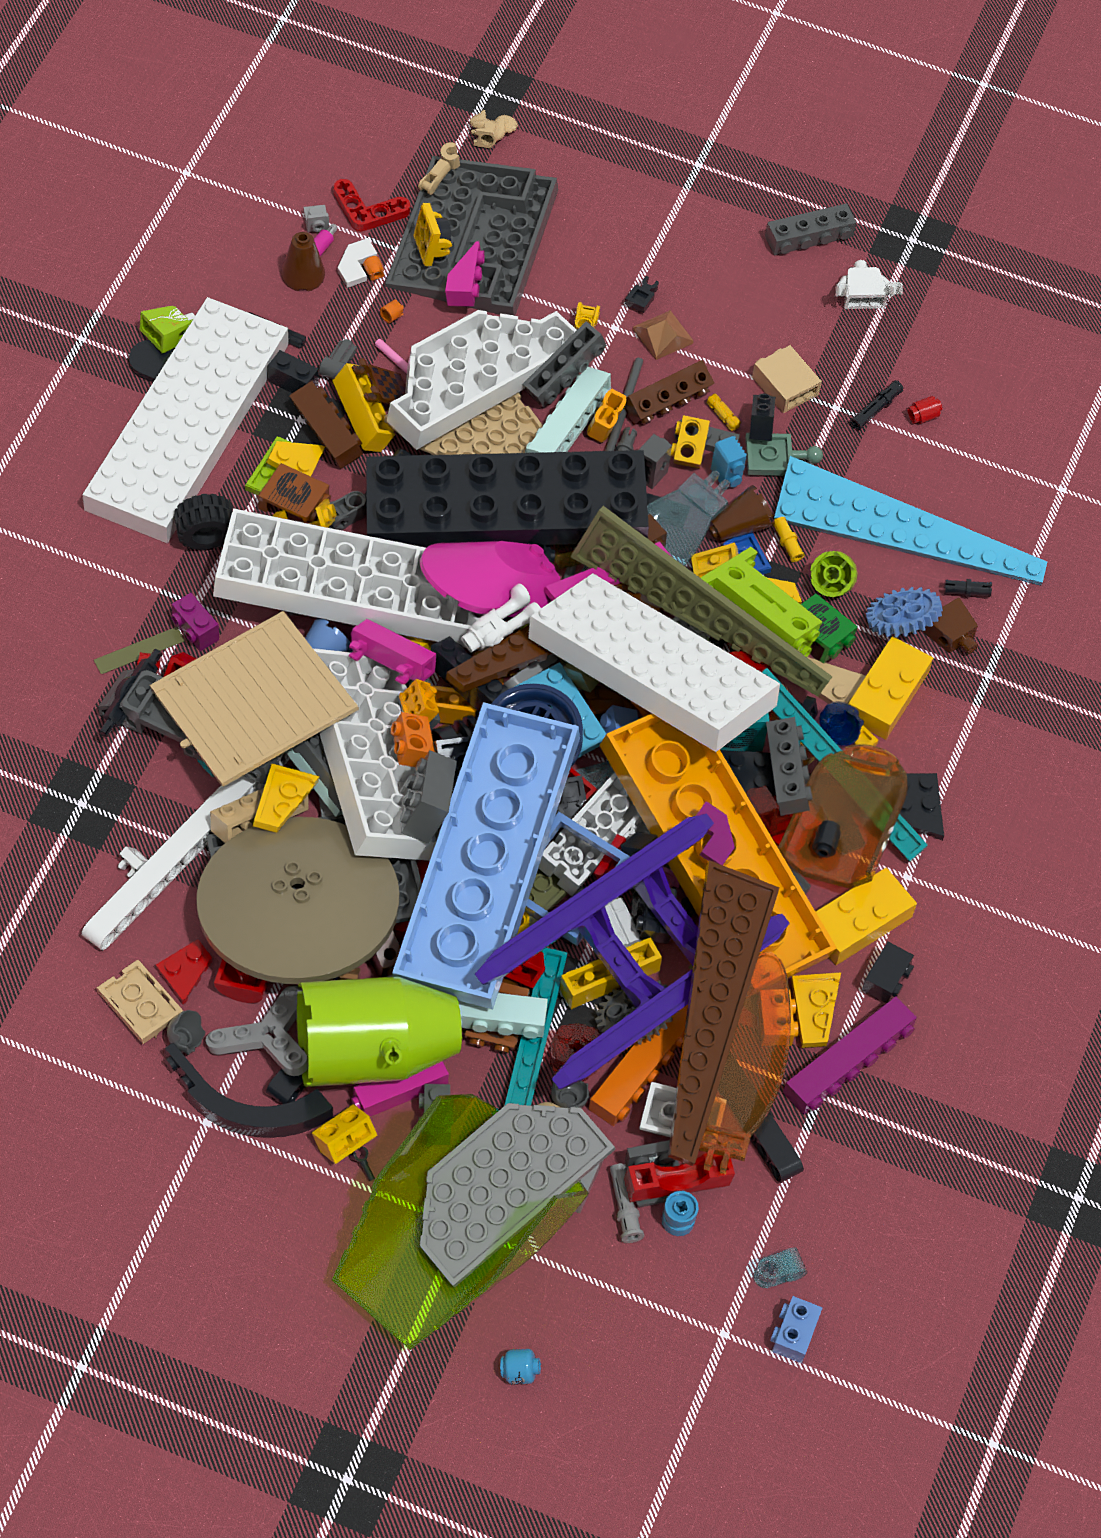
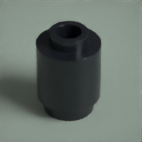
(826, 839)

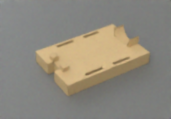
(139, 1002)

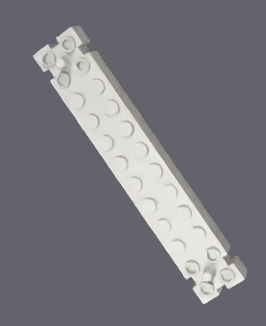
(605, 815)

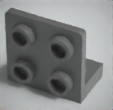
(650, 1153)

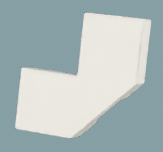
(350, 267)

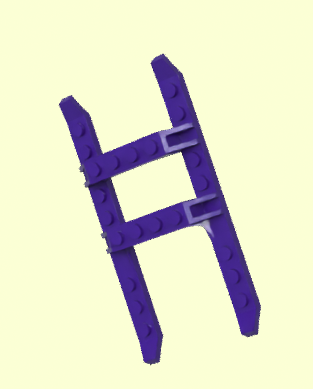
(588, 913)

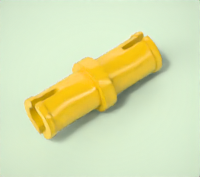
(788, 539)

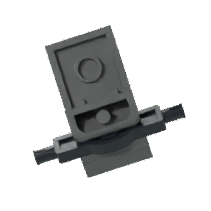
(134, 703)

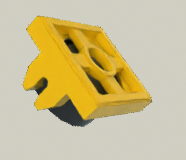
(432, 235)

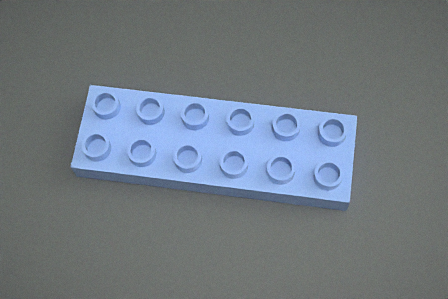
(487, 851)

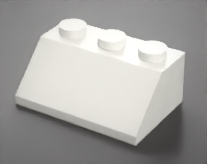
(659, 1109)

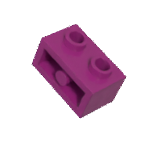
(195, 622)

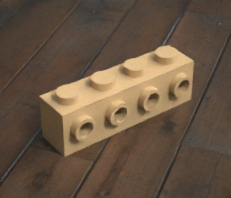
(240, 815)

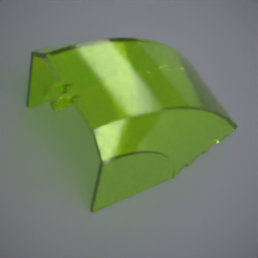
(384, 1260)

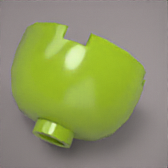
(833, 574)

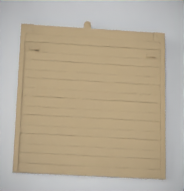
(253, 698)

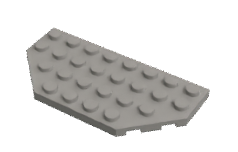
(504, 1181)

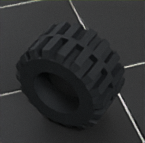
(203, 521)

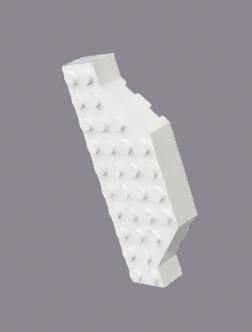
(471, 370)

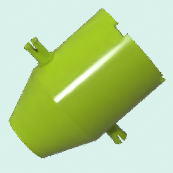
(374, 1029)

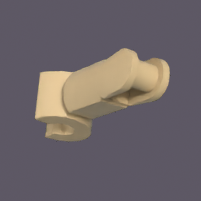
(448, 161)

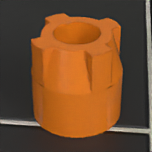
(374, 267)
(391, 311)

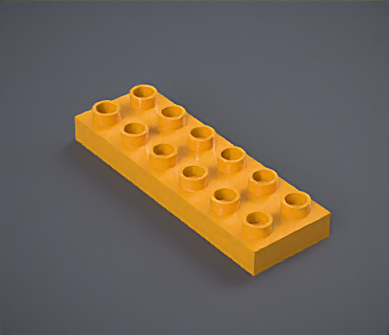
(671, 780)

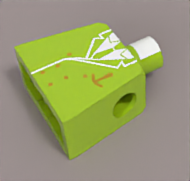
(164, 326)

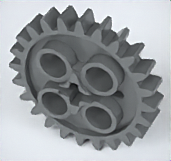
(617, 1008)

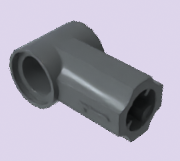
(342, 354)

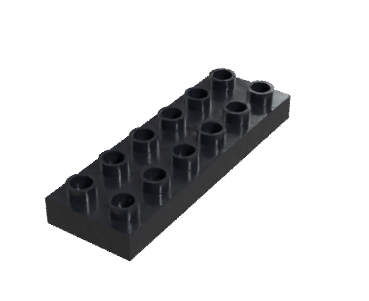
(502, 496)

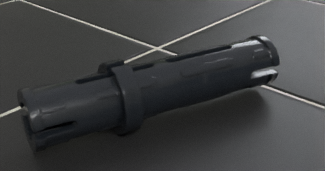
(883, 399)

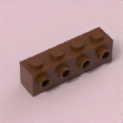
(667, 392)
(326, 424)

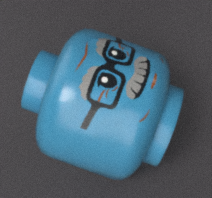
(520, 1366)

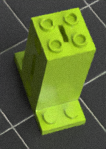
(765, 601)

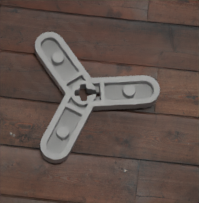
(252, 1036)

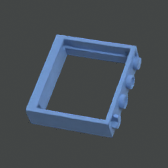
(563, 821)

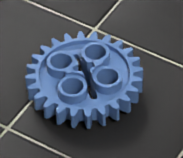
(904, 612)

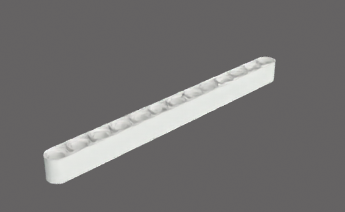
(164, 865)

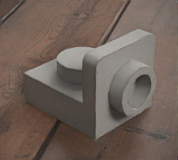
(316, 218)

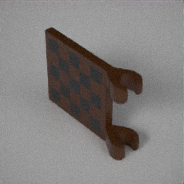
(386, 383)

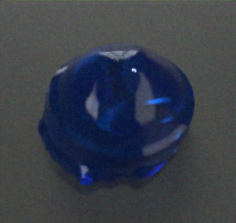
(841, 722)

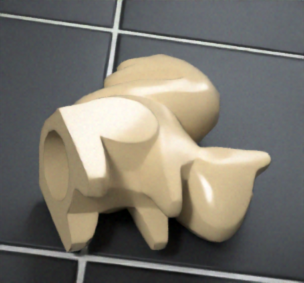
(491, 131)

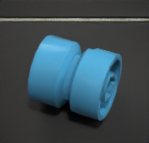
(679, 1213)

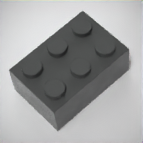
(428, 796)

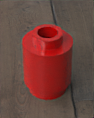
(924, 410)

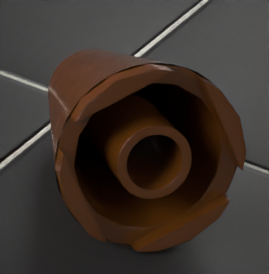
(303, 264)
(742, 516)

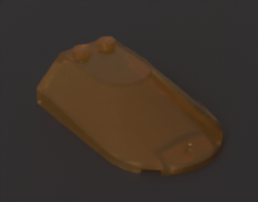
(861, 793)

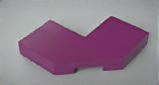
(721, 842)

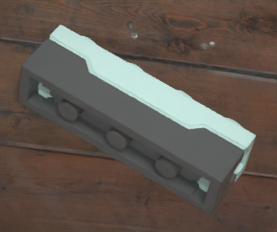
(311, 759)

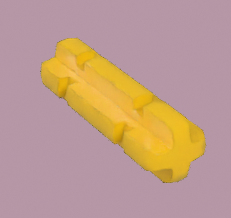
(723, 412)

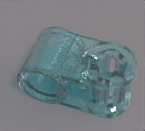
(783, 1266)

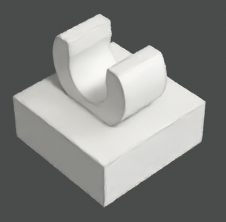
(133, 858)

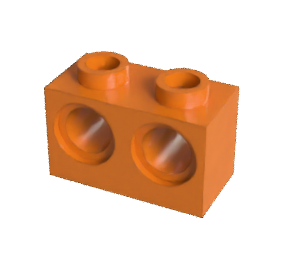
(411, 738)

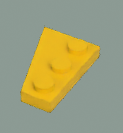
(282, 796)
(815, 1004)

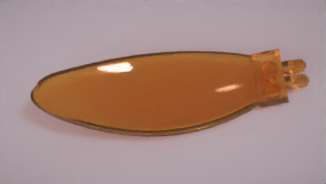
(752, 1066)

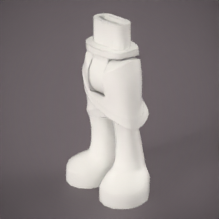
(491, 629)

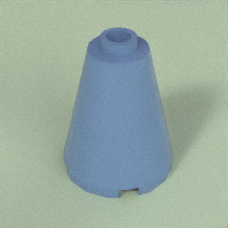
(326, 638)

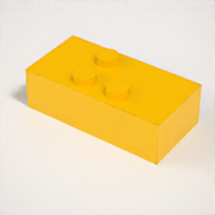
(890, 686)
(866, 914)

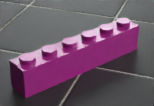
(849, 1056)

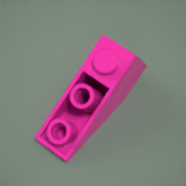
(463, 279)

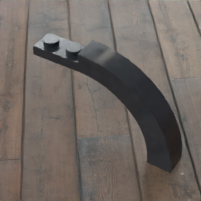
(243, 1118)

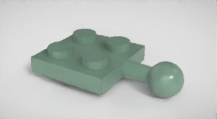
(773, 456)

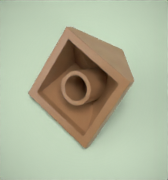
(663, 335)

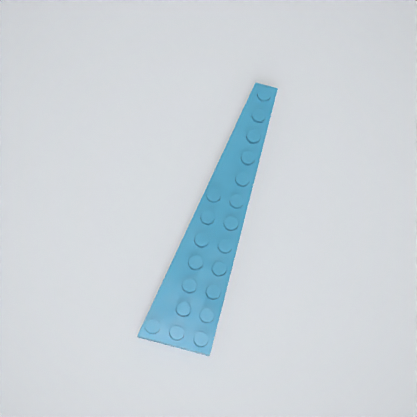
(852, 511)

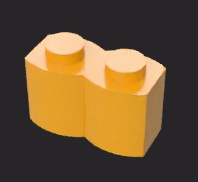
(606, 415)

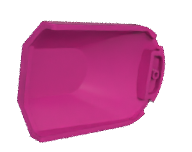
(485, 572)

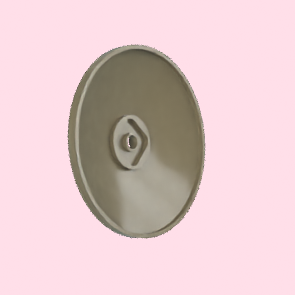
(301, 933)

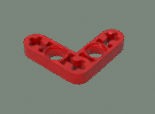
(365, 213)

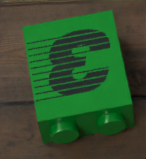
(835, 630)

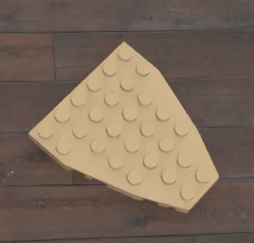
(497, 430)

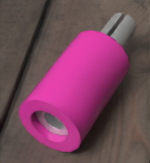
(325, 238)

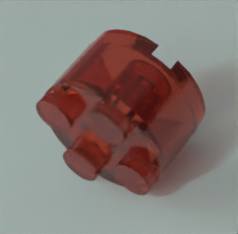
(568, 1041)

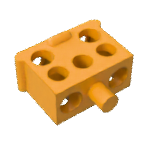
(419, 699)

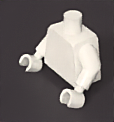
(866, 287)

